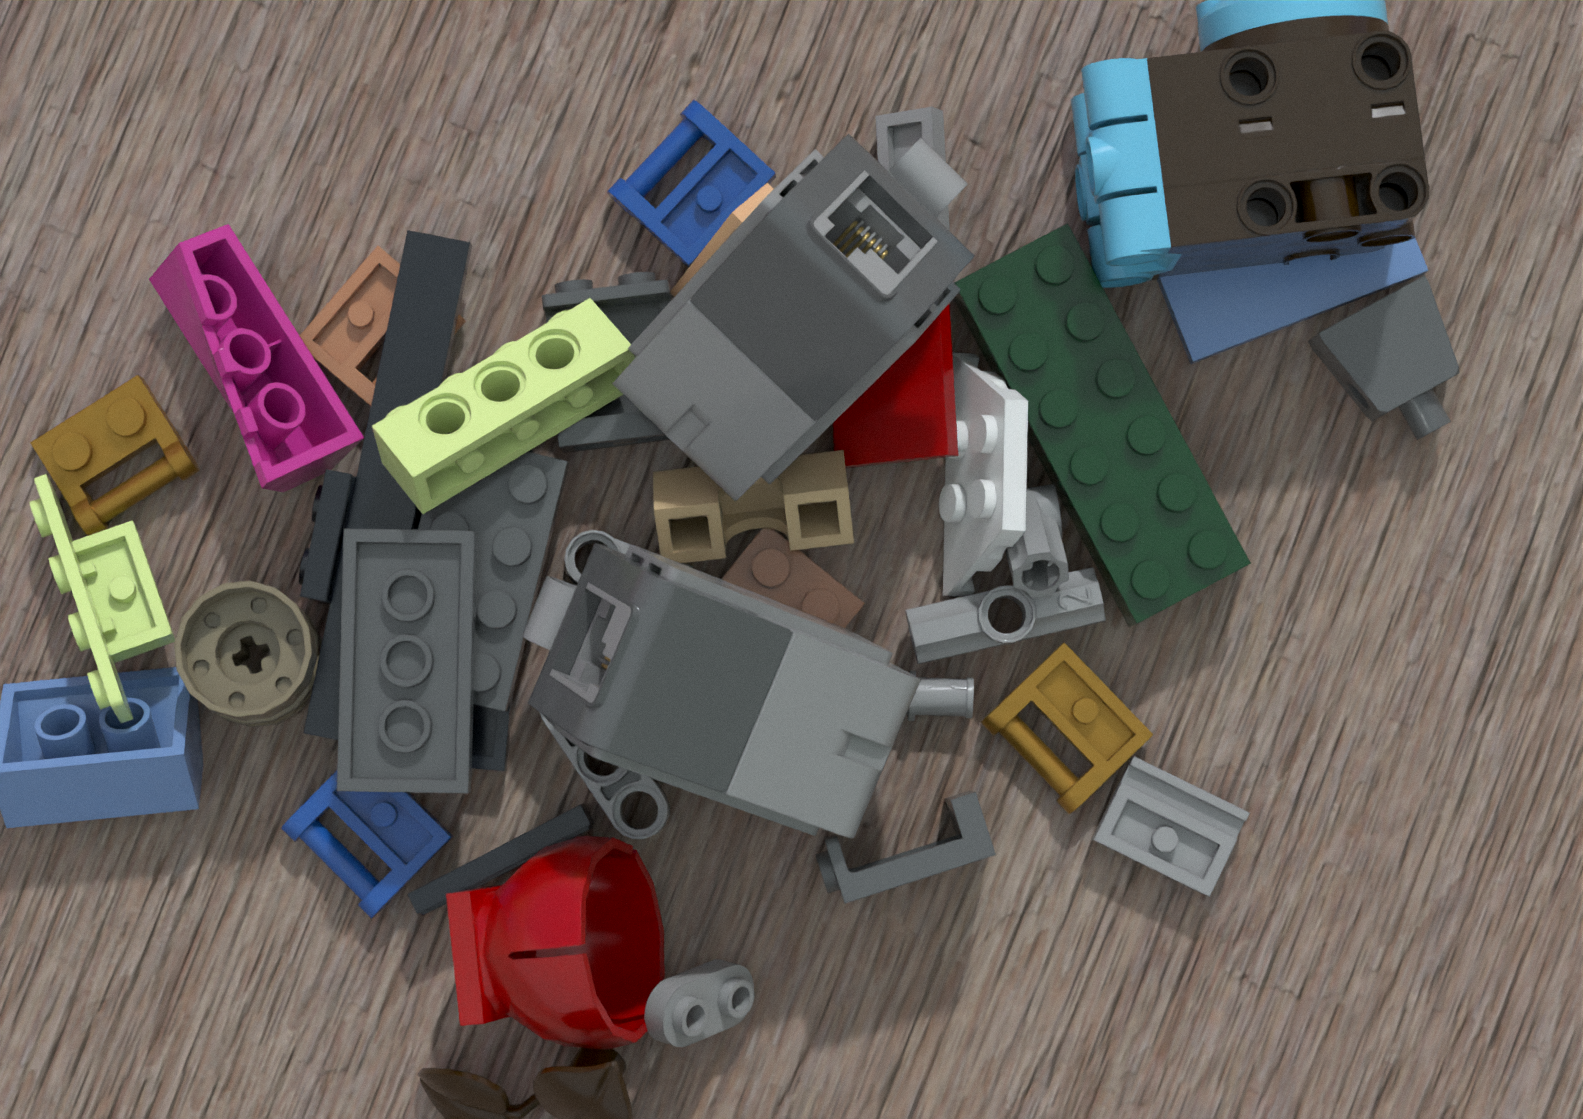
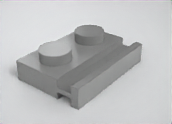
(1170, 826)

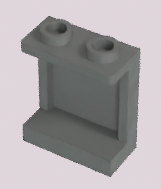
(631, 309)
(967, 846)

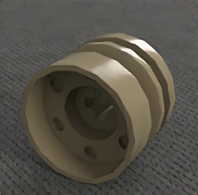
(217, 638)

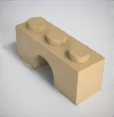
(803, 502)

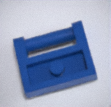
(705, 196)
(388, 822)

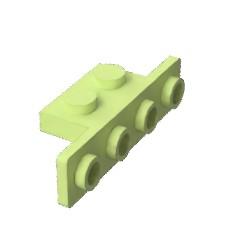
(113, 591)

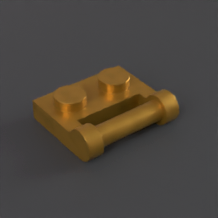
(103, 440)
(1082, 712)

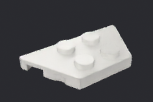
(987, 480)

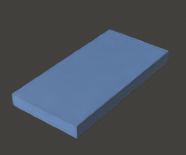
(1246, 303)

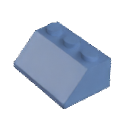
(81, 764)

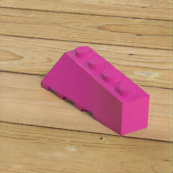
(256, 360)

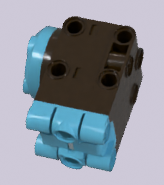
(1256, 150)

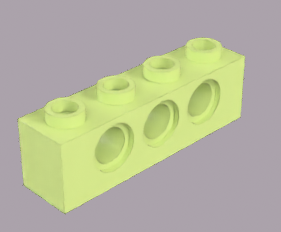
(543, 386)

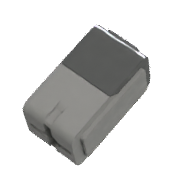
(799, 311)
(717, 689)

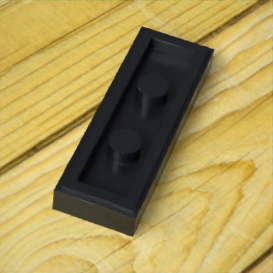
(501, 859)

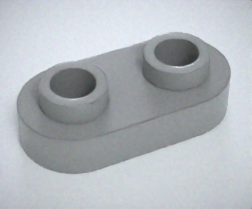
(699, 1003)

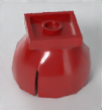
(562, 945)

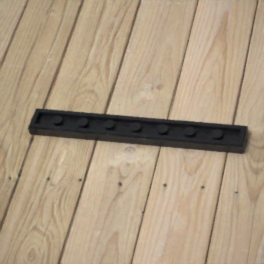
(410, 366)

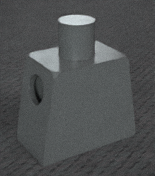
(1393, 357)

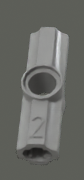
(963, 623)

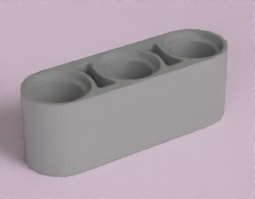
(614, 788)

